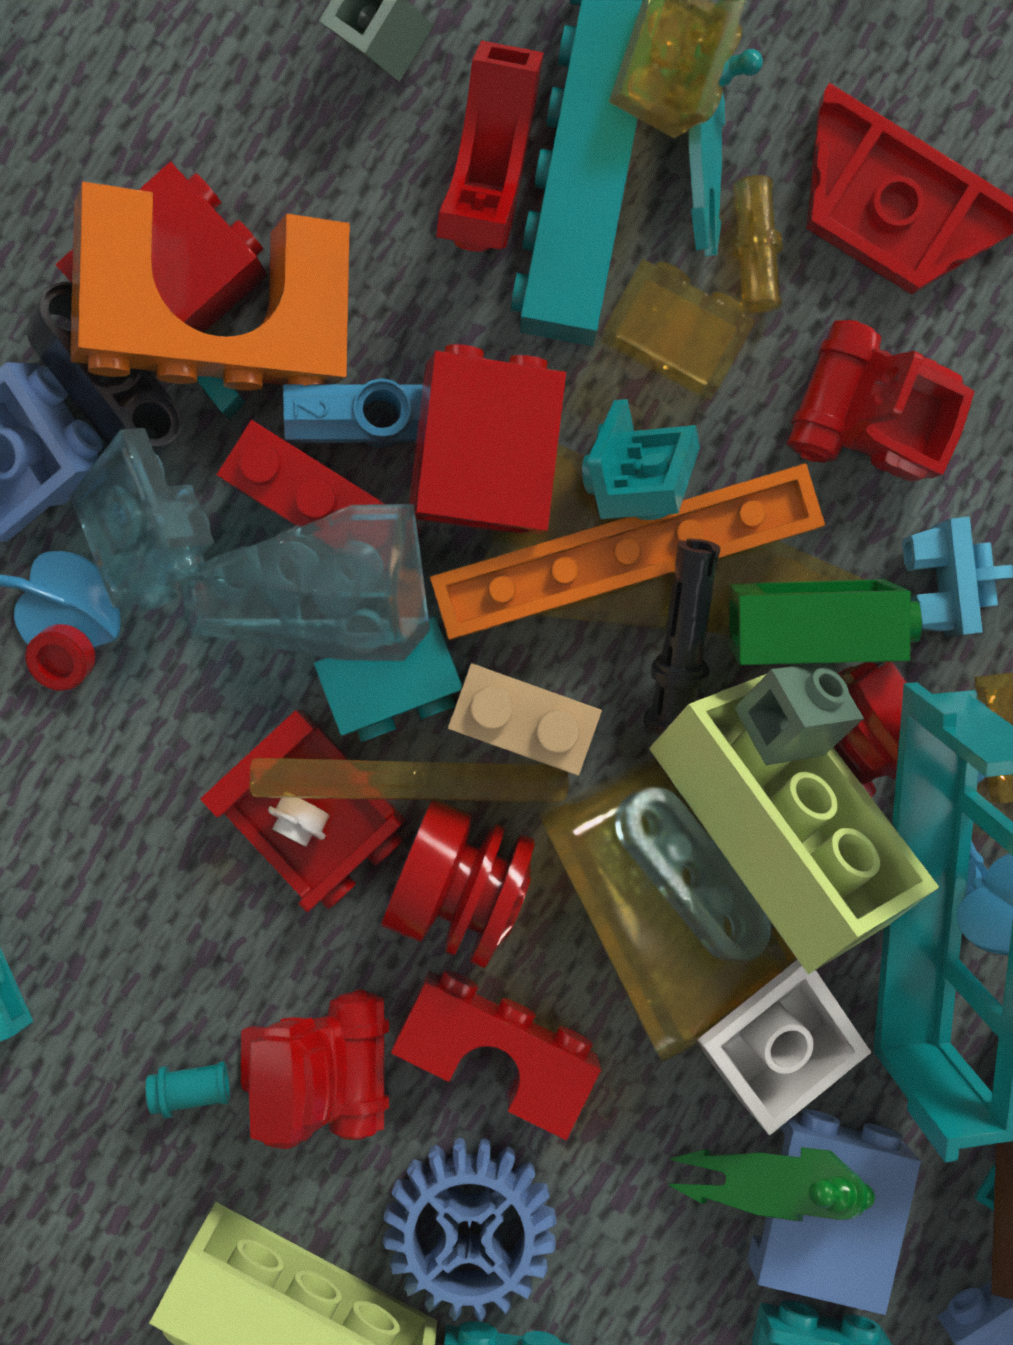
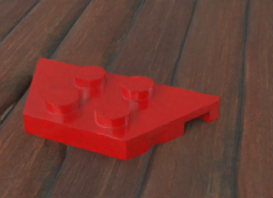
(897, 197)

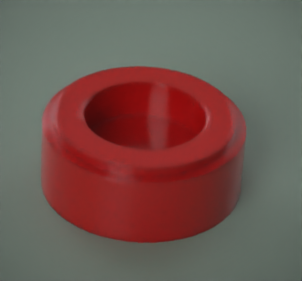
(60, 657)

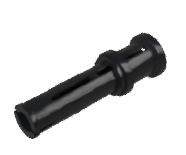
(681, 666)

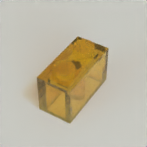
(678, 328)

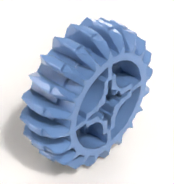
(500, 1269)

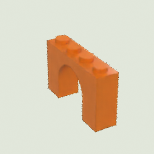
(127, 326)

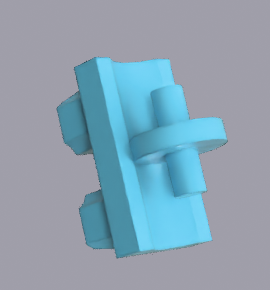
(963, 576)

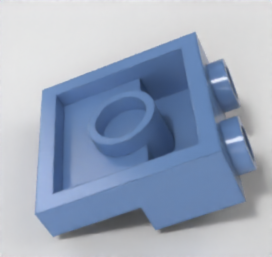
(40, 446)

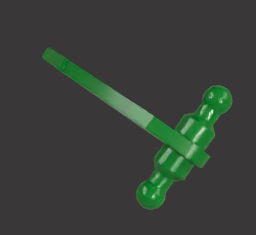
(782, 1185)

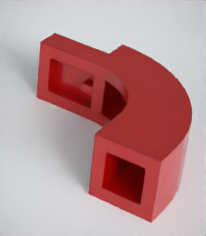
(492, 147)

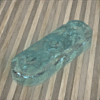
(715, 886)

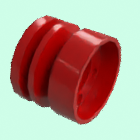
(460, 883)

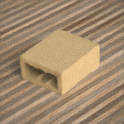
(525, 719)

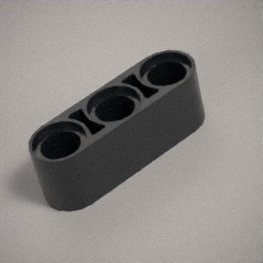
(104, 405)

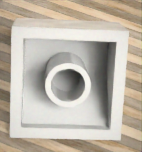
(784, 1046)

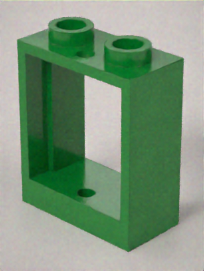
(821, 622)

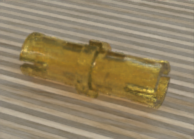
(757, 244)

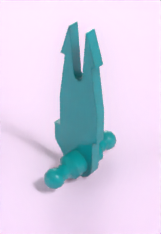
(706, 158)

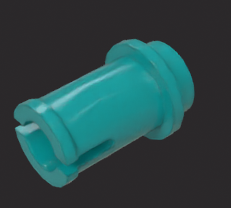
(187, 1088)

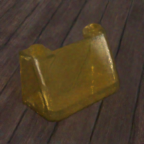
(659, 959)

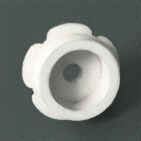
(299, 820)

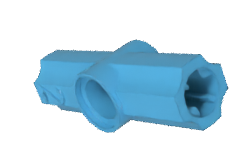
(336, 413)

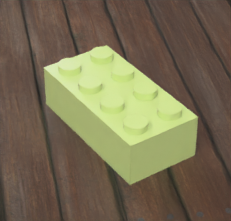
(793, 831)
(264, 1290)

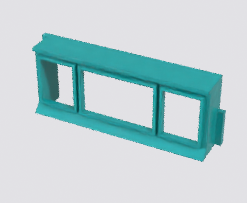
(936, 800)

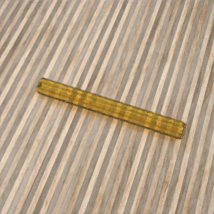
(406, 780)

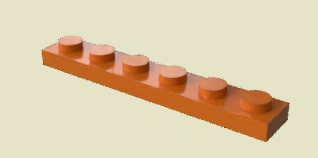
(624, 552)

